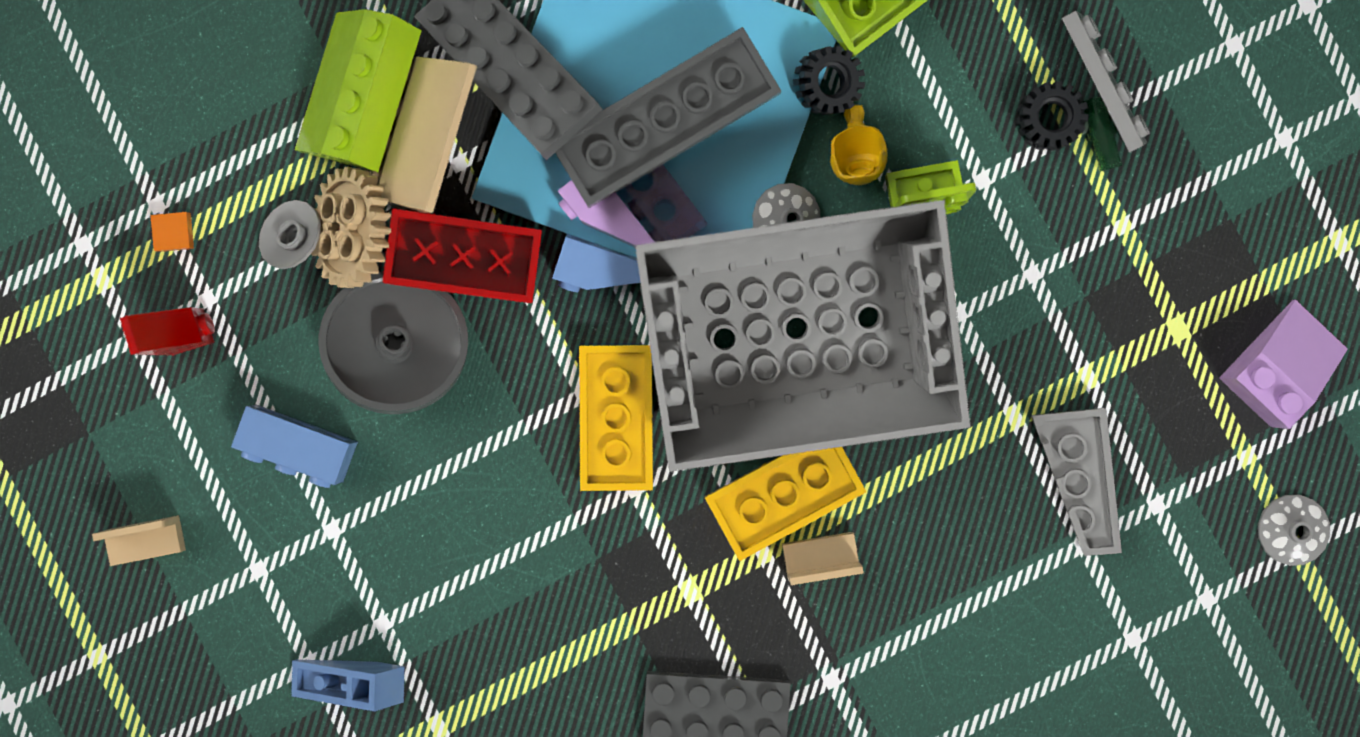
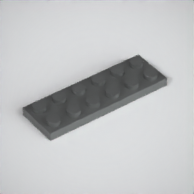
(512, 70)
(667, 117)

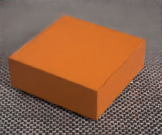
(172, 231)

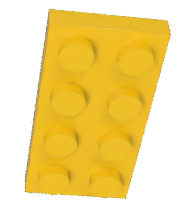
(616, 418)
(783, 497)

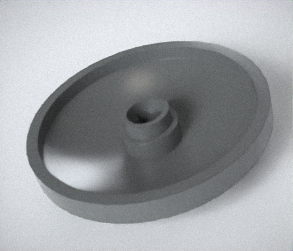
(393, 345)

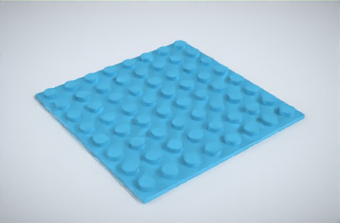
(627, 44)

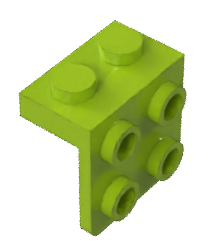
(928, 185)

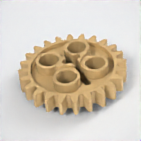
(351, 227)

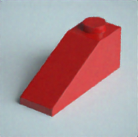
(168, 331)

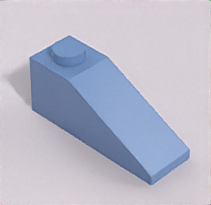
(593, 266)
(349, 683)

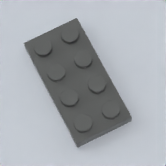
(715, 706)

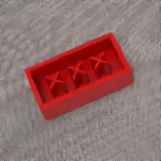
(462, 256)

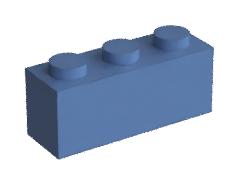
(293, 446)

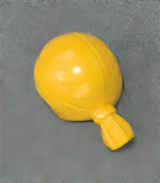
(858, 151)

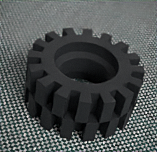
(848, 75)
(1072, 109)

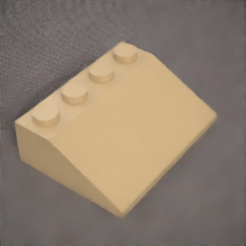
(424, 132)

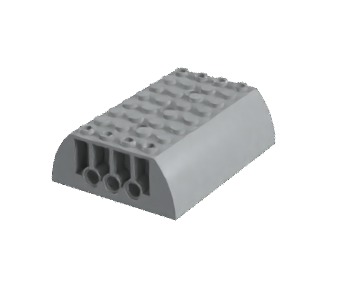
(836, 379)

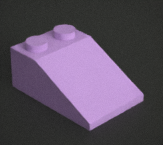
(1285, 367)

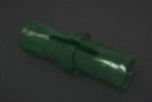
(1102, 134)

